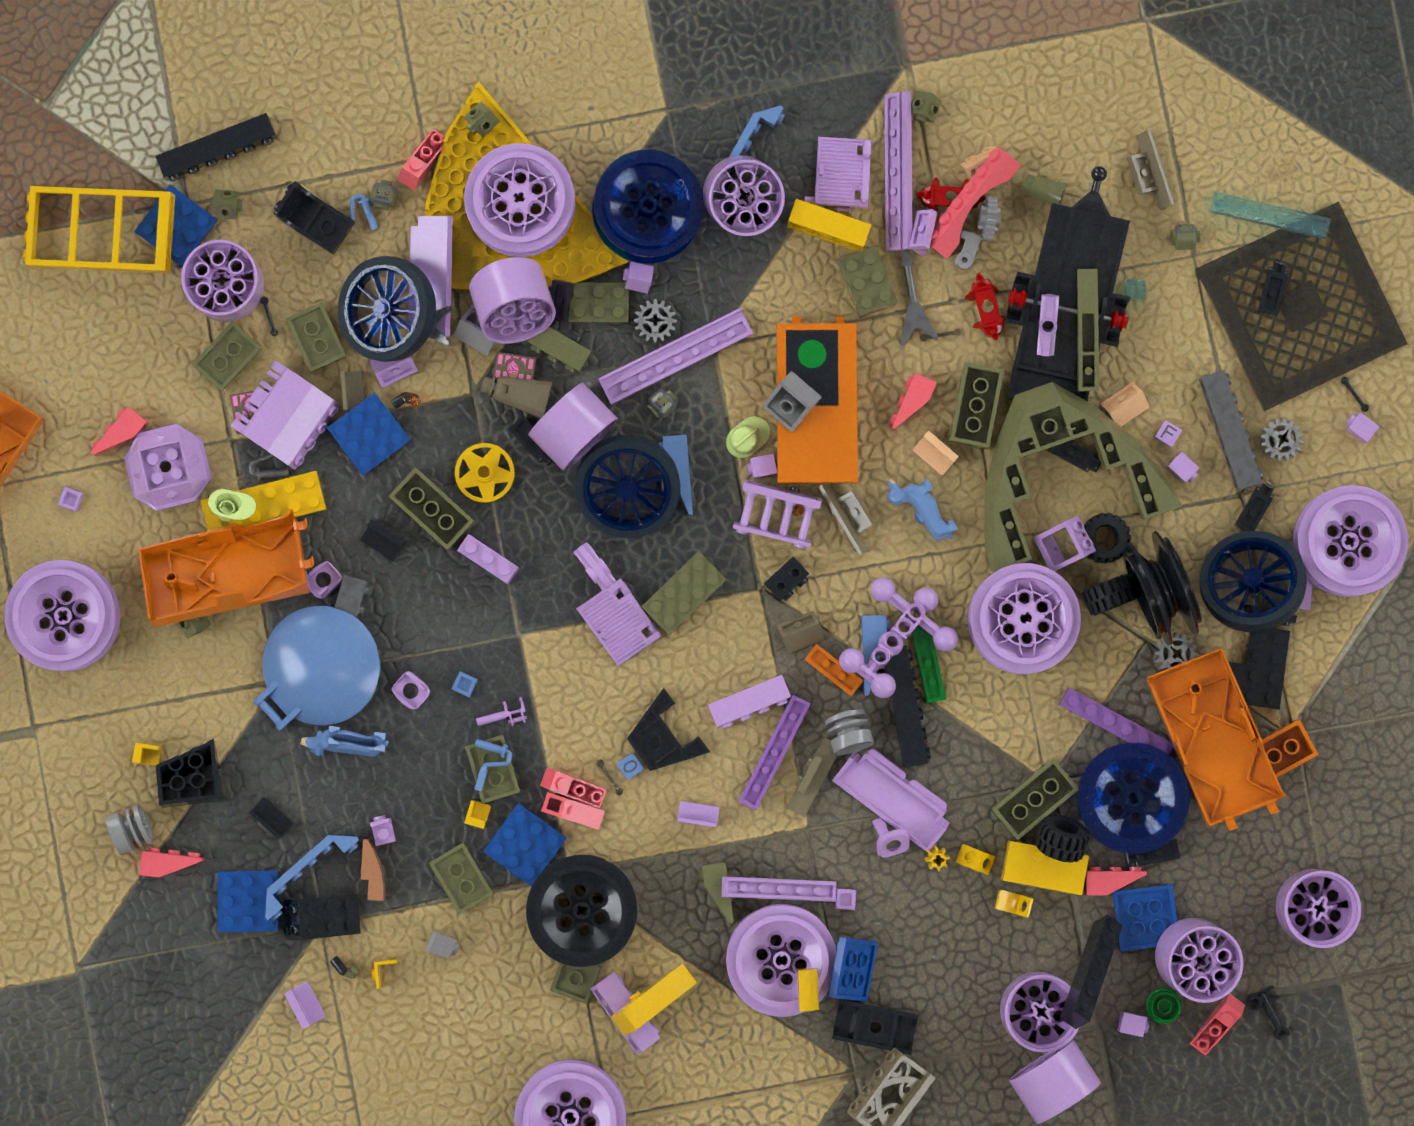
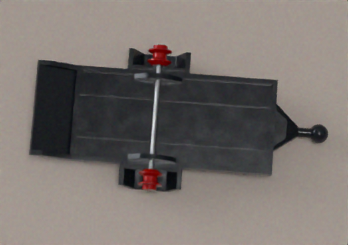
(1072, 240)

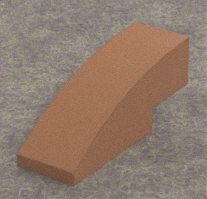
(372, 871)

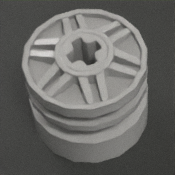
(848, 730)
(129, 829)

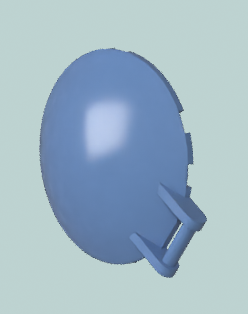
(319, 667)

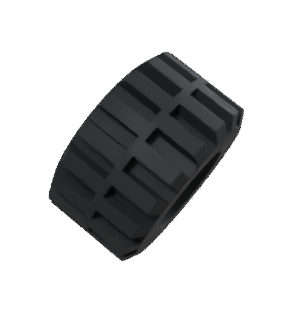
(1121, 532)
(1109, 594)
(1062, 838)

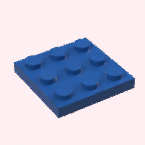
(189, 226)
(368, 433)
(525, 844)
(244, 901)
(1144, 915)
(853, 969)

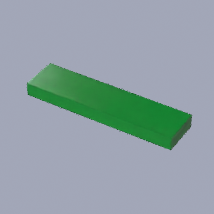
(928, 665)

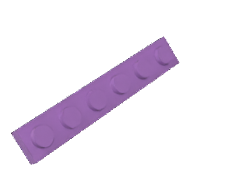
(1112, 721)
(774, 752)

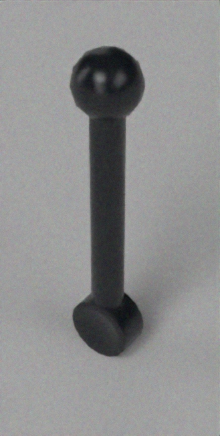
(264, 300)
(1364, 407)

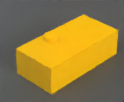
(828, 225)
(1031, 867)
(653, 999)

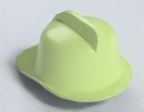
(747, 437)
(231, 505)

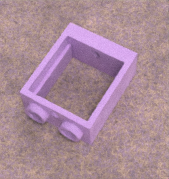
(1051, 551)

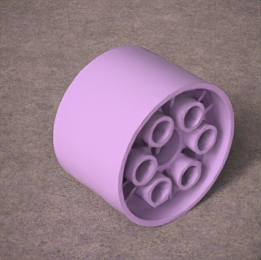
(715, 183)
(249, 295)
(512, 300)
(573, 426)
(1347, 918)
(1176, 939)
(1043, 1043)
(1054, 1082)

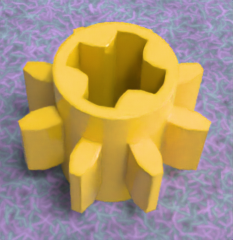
(941, 860)

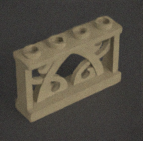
(887, 1076)

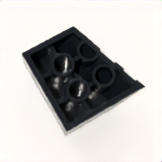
(190, 777)

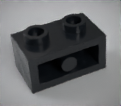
(786, 579)

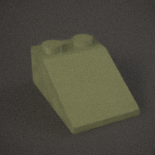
(712, 876)

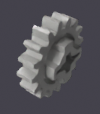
(989, 218)
(655, 313)
(1273, 435)
(1182, 648)

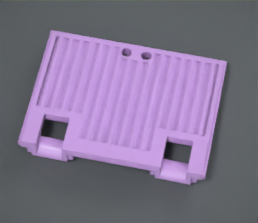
(842, 172)
(618, 622)

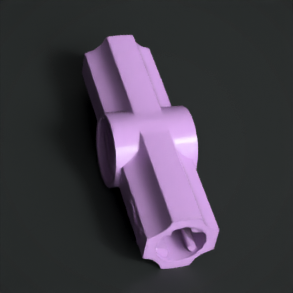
(1048, 312)
(595, 567)

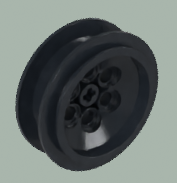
(1162, 588)
(545, 913)

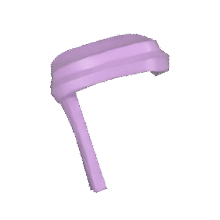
(336, 579)
(423, 693)
(887, 836)

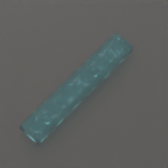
(1269, 215)

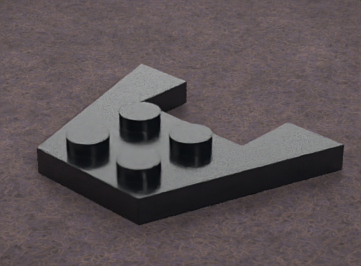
(656, 742)

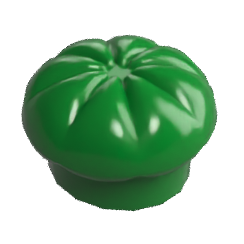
(1163, 1005)

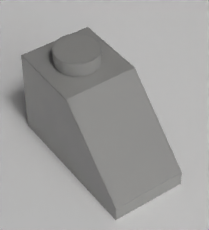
(442, 944)

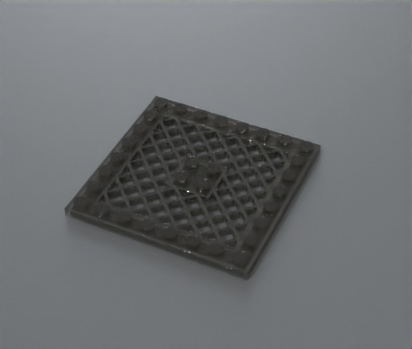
(1301, 308)

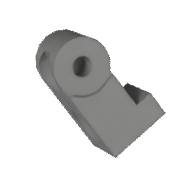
(966, 256)

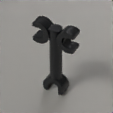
(1263, 999)

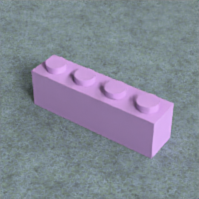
(748, 701)
(613, 997)

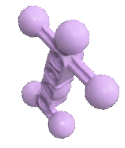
(925, 600)

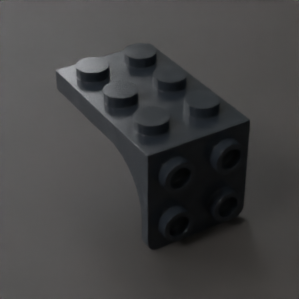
(313, 218)
(321, 917)

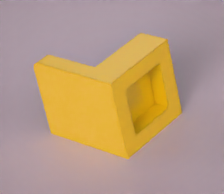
(146, 754)
(477, 814)

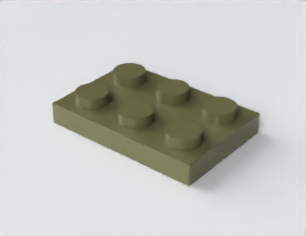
(599, 303)
(316, 337)
(227, 356)
(500, 780)
(461, 878)

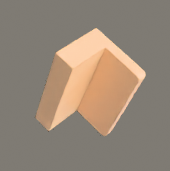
(1125, 404)
(935, 453)

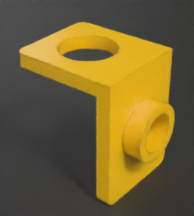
(974, 859)
(1013, 903)
(376, 972)

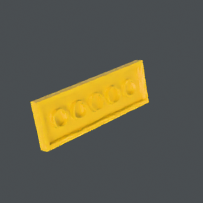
(276, 499)

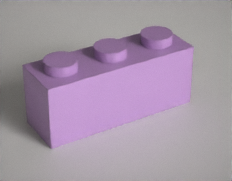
(488, 559)

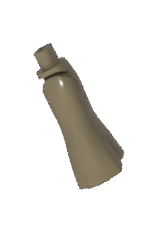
(520, 393)

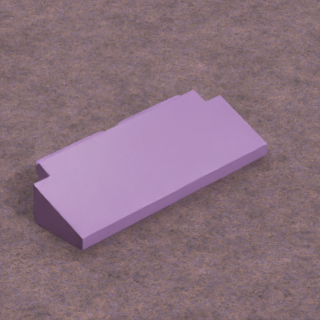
(433, 255)
(891, 796)

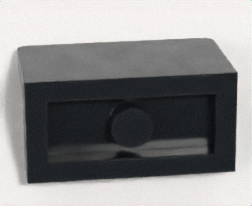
(382, 540)
(271, 818)

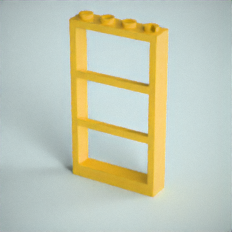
(163, 240)

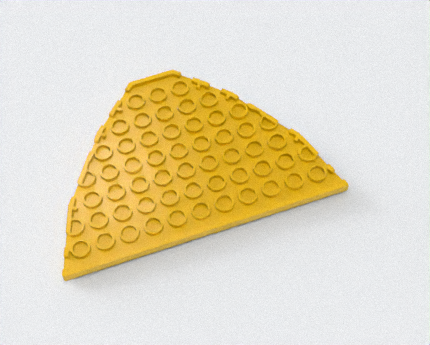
(572, 259)

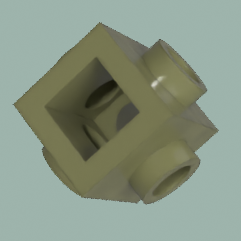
(925, 107)
(481, 120)
(226, 204)
(194, 626)

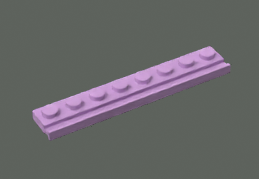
(898, 171)
(675, 356)

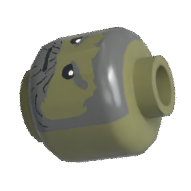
(383, 195)
(1185, 237)
(661, 403)

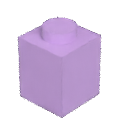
(638, 277)
(1361, 427)
(762, 466)
(1183, 468)
(1133, 1024)

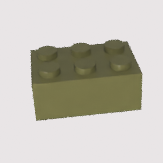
(867, 282)

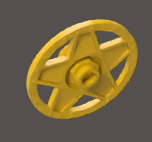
(484, 472)

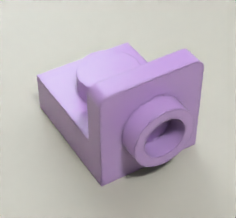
(382, 830)

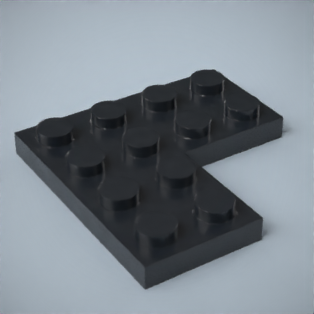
(1264, 668)

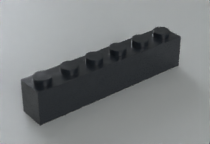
(216, 147)
(906, 710)
(1091, 972)

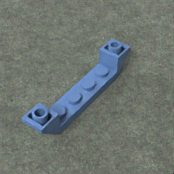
(771, 118)
(344, 843)

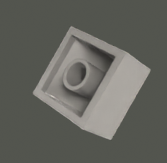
(470, 332)
(791, 401)

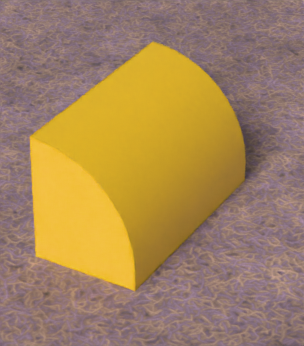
(808, 989)

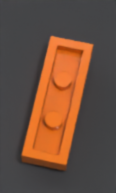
(831, 669)

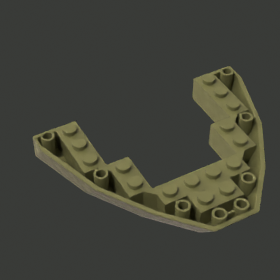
(1043, 420)

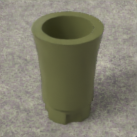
(1044, 189)

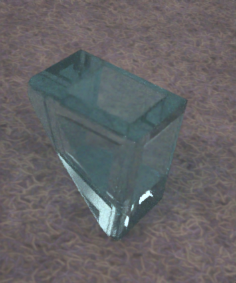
(1135, 289)

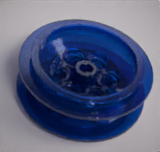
(672, 182)
(1155, 827)

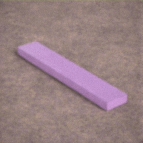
(778, 889)

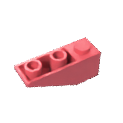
(421, 160)
(916, 397)
(121, 432)
(573, 787)
(573, 810)
(160, 864)
(1105, 882)
(1218, 1024)

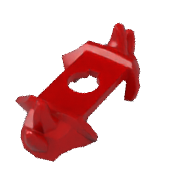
(935, 195)
(991, 322)

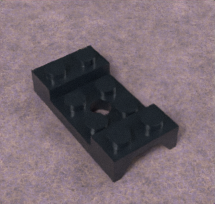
(854, 1022)

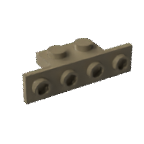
(1148, 171)
(850, 514)
(813, 778)

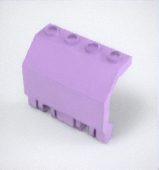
(287, 416)

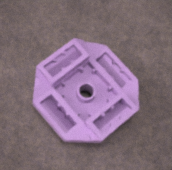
(188, 470)

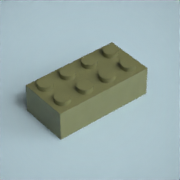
(976, 406)
(432, 509)
(683, 593)
(1034, 798)

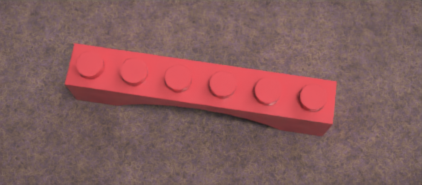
(995, 170)

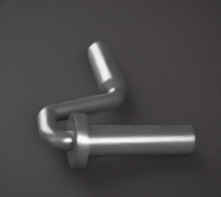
(266, 473)

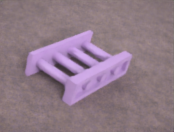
(772, 494)

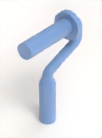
(367, 209)
(503, 750)

